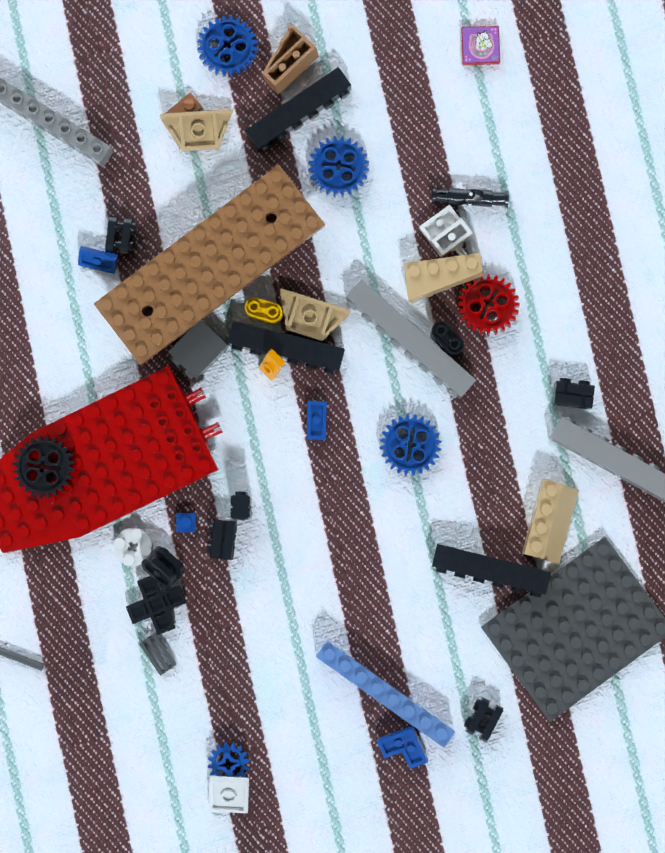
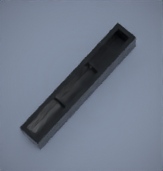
(298, 110)
(288, 347)
(491, 569)

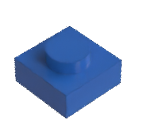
(185, 522)

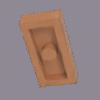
(187, 104)

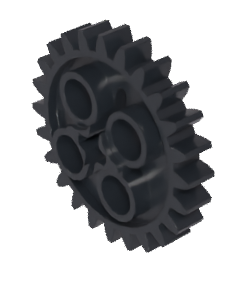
(46, 449)

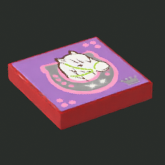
(480, 45)

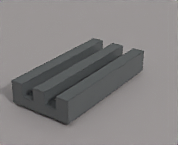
(151, 658)

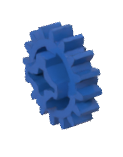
(227, 755)

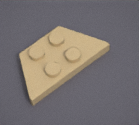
(197, 129)
(311, 316)

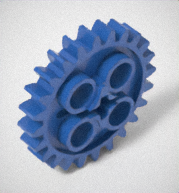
(216, 33)
(336, 183)
(427, 447)

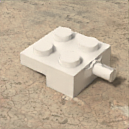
(446, 232)

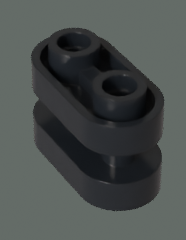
(126, 244)
(447, 339)
(163, 567)
(472, 723)

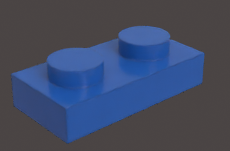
(97, 259)
(316, 420)

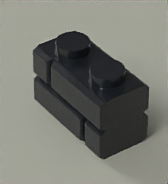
(573, 394)
(241, 505)
(223, 539)

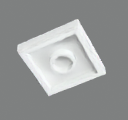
(228, 794)

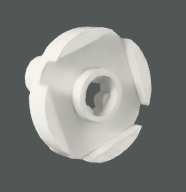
(122, 544)

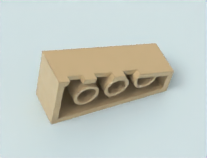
(440, 274)

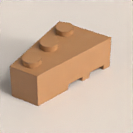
(289, 60)

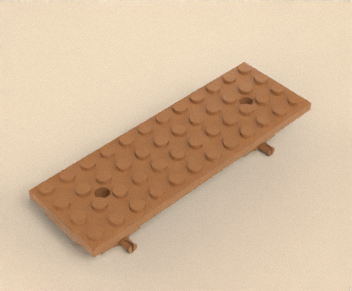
(209, 264)

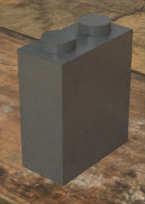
(197, 350)

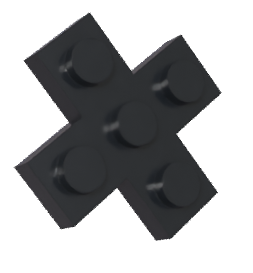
(156, 604)

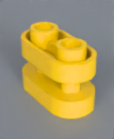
(263, 311)

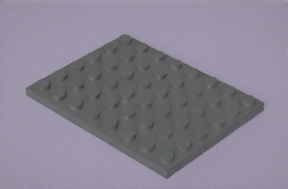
(579, 631)

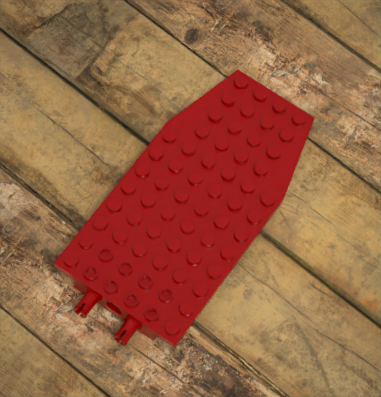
(126, 456)

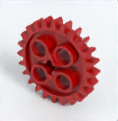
(504, 313)

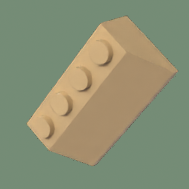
(550, 521)

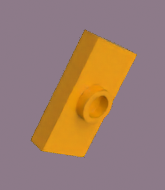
(272, 365)

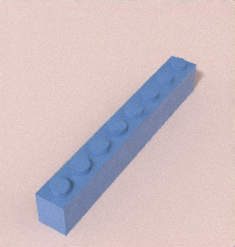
(385, 693)

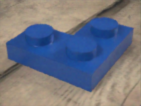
(405, 742)

